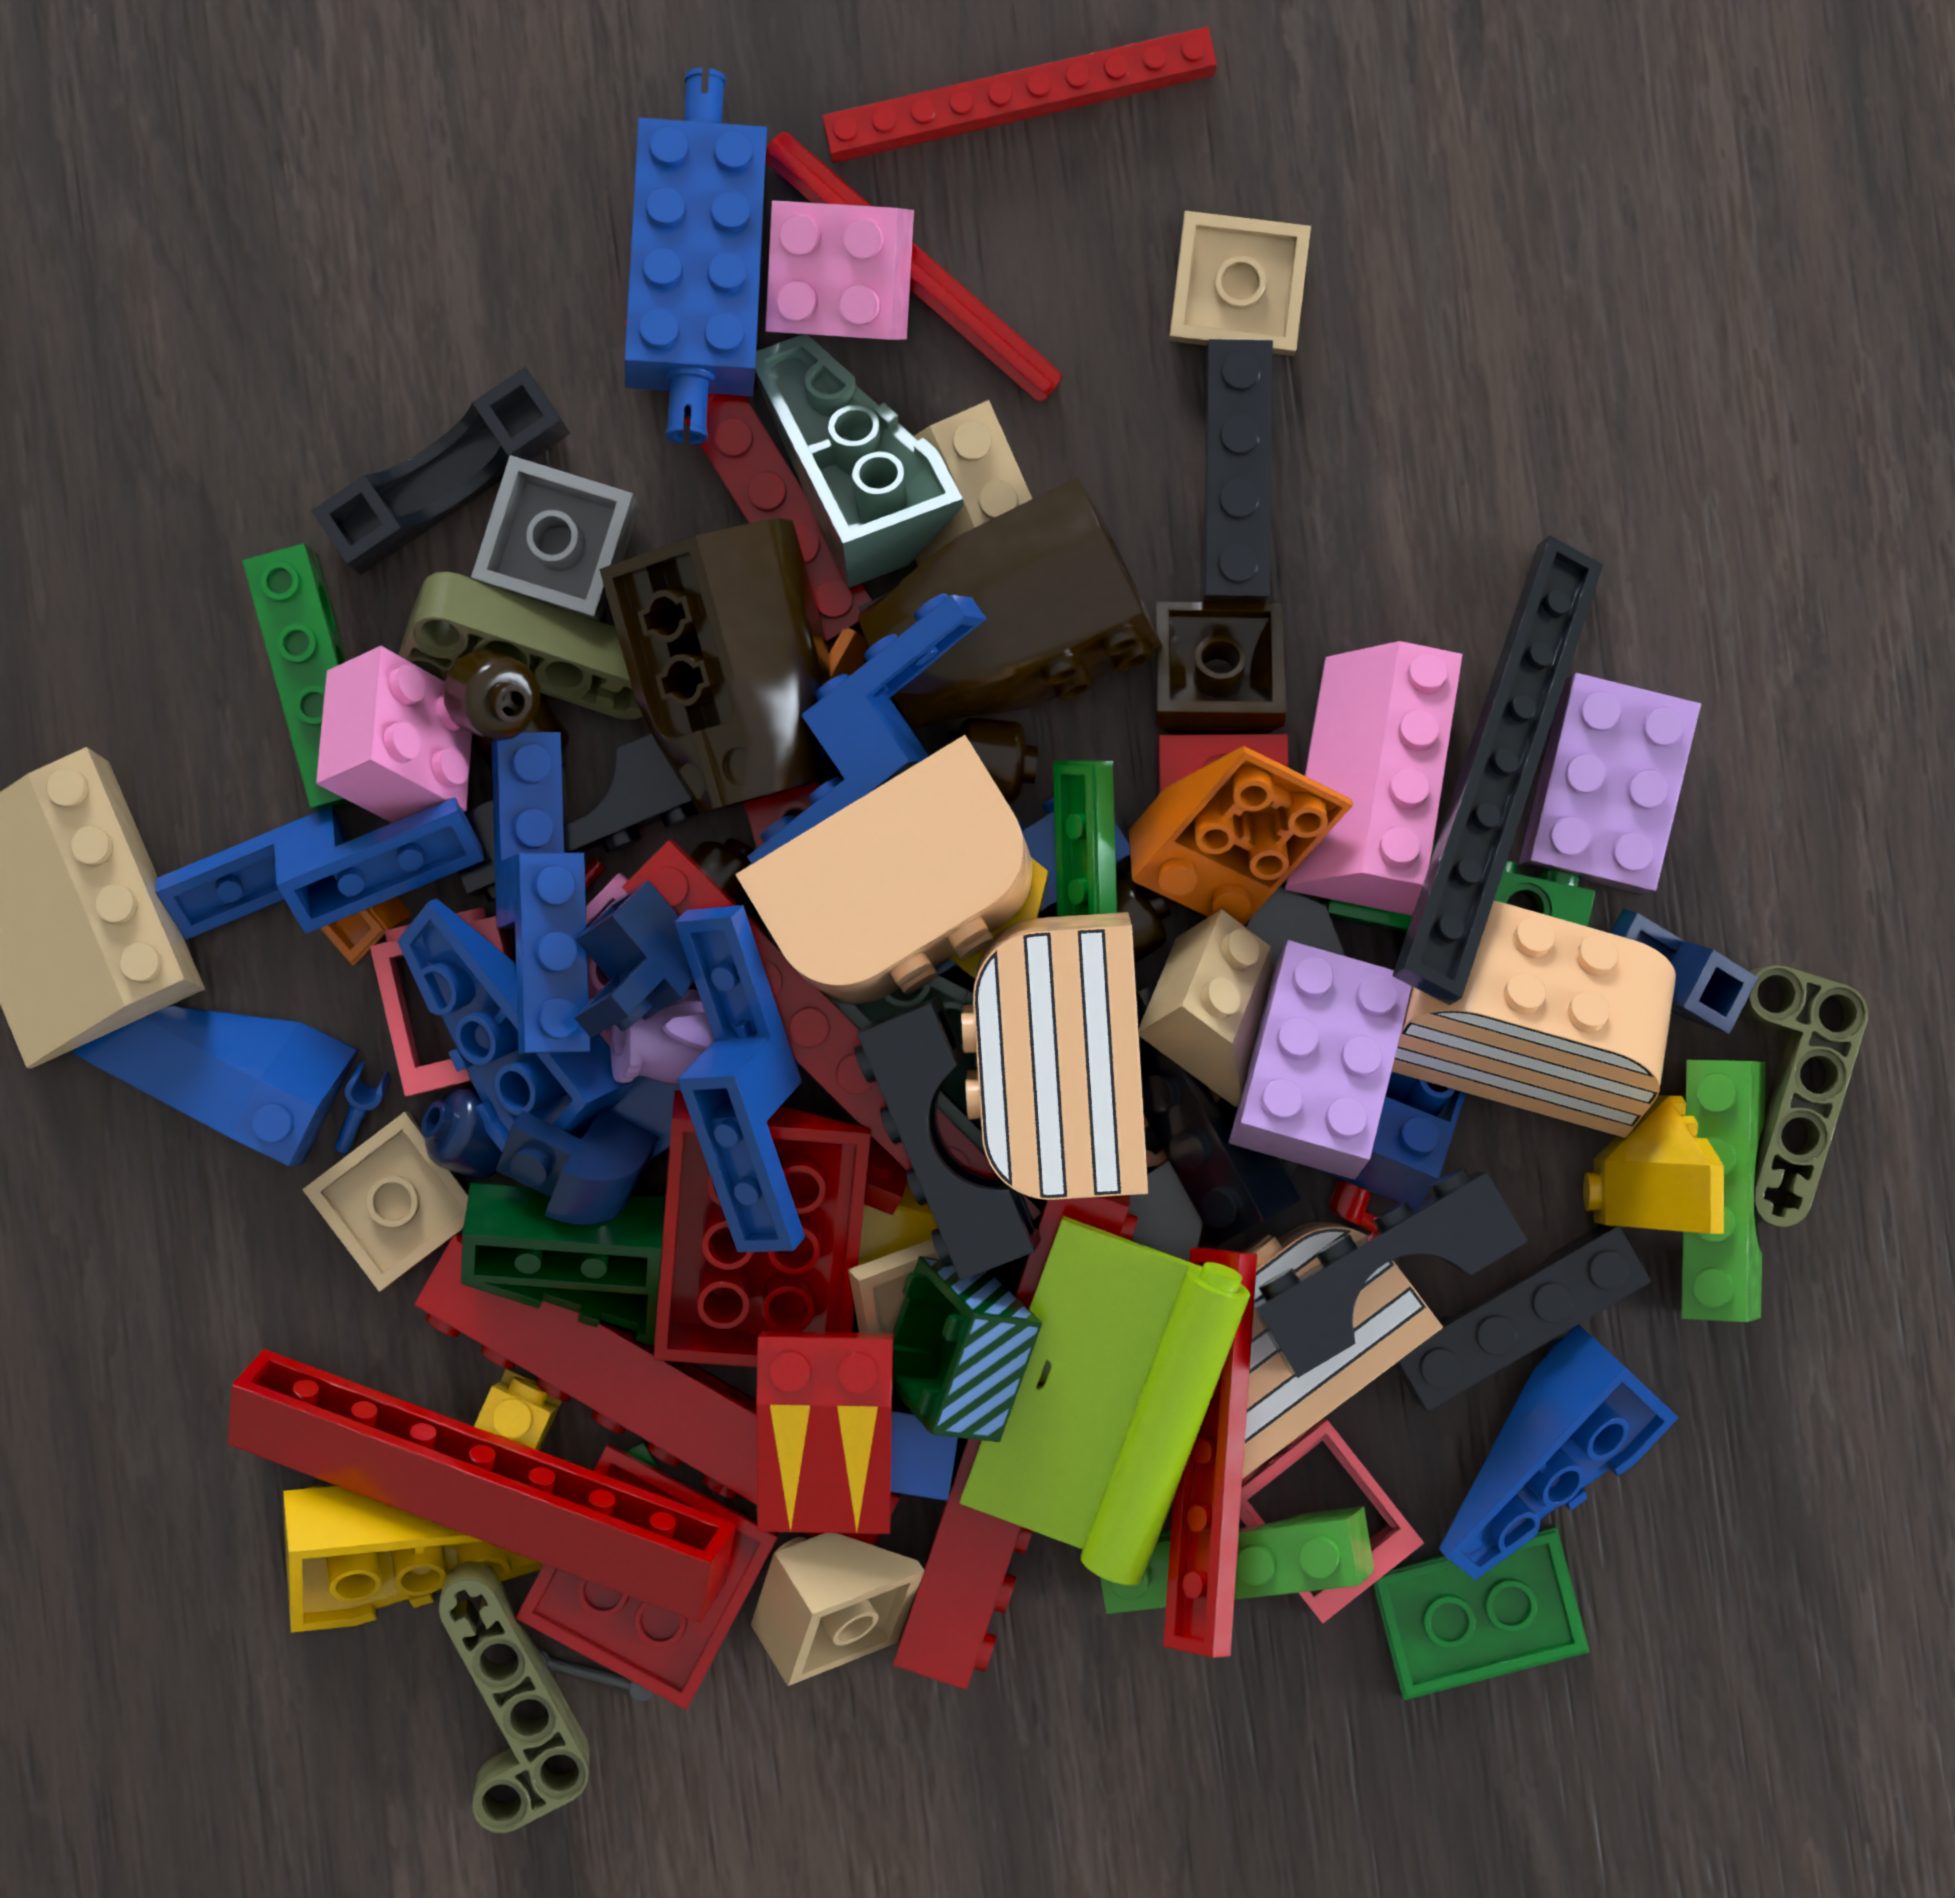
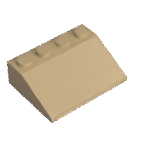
(80, 912)

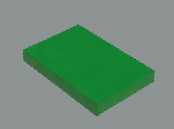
(1465, 1630)

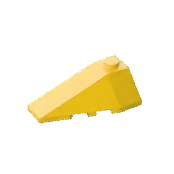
(1658, 1175)
(363, 1555)

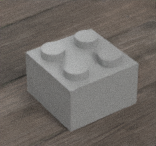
(554, 536)

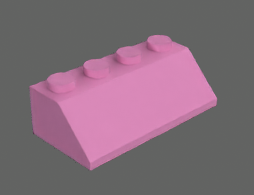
(1385, 746)

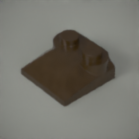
(1220, 668)

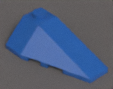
(477, 997)
(234, 1072)
(1564, 1432)

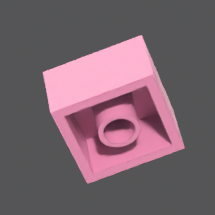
(839, 270)
(390, 738)

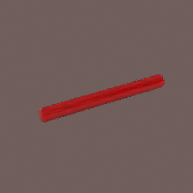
(927, 277)

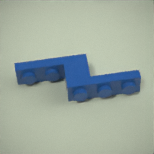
(862, 724)
(320, 869)
(540, 893)
(740, 1079)

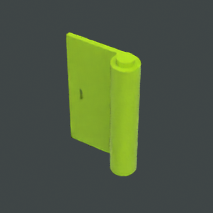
(1129, 1381)

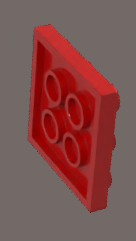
(635, 1637)

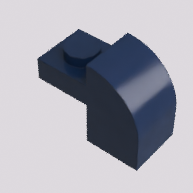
(640, 955)
(1707, 984)
(583, 1177)

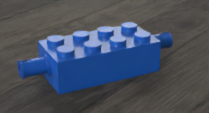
(695, 257)

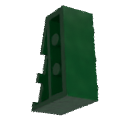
(593, 1269)

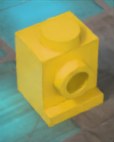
(518, 1410)

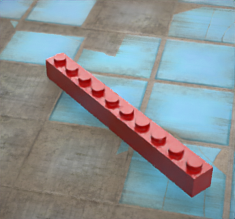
(1020, 94)

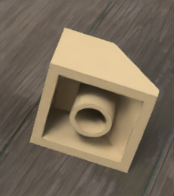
(980, 467)
(1211, 1002)
(832, 1603)

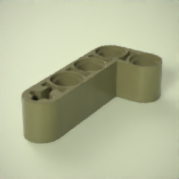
(566, 651)
(1790, 1098)
(502, 1688)

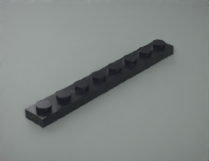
(1498, 772)

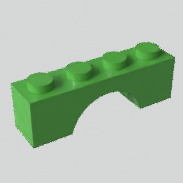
(1726, 1269)
(1272, 1559)

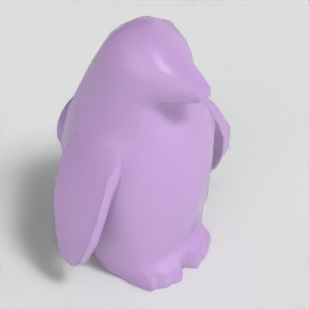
(662, 1043)

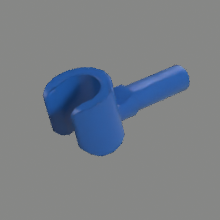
(361, 1100)

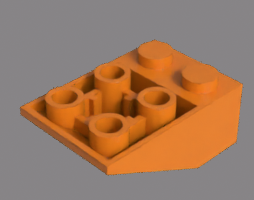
(1231, 833)

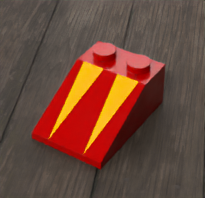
(824, 1432)

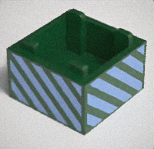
(961, 1350)

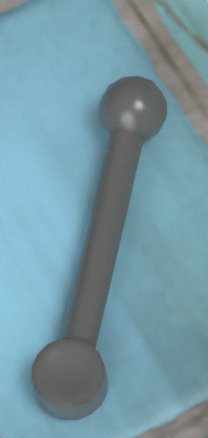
(636, 1691)

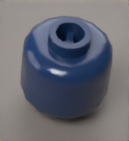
(458, 1136)

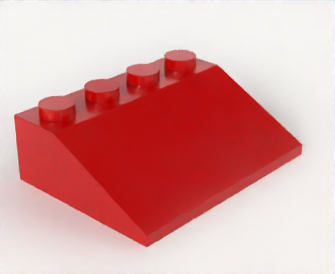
(722, 1299)

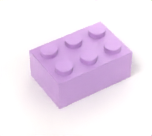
(1610, 783)
(1321, 1060)

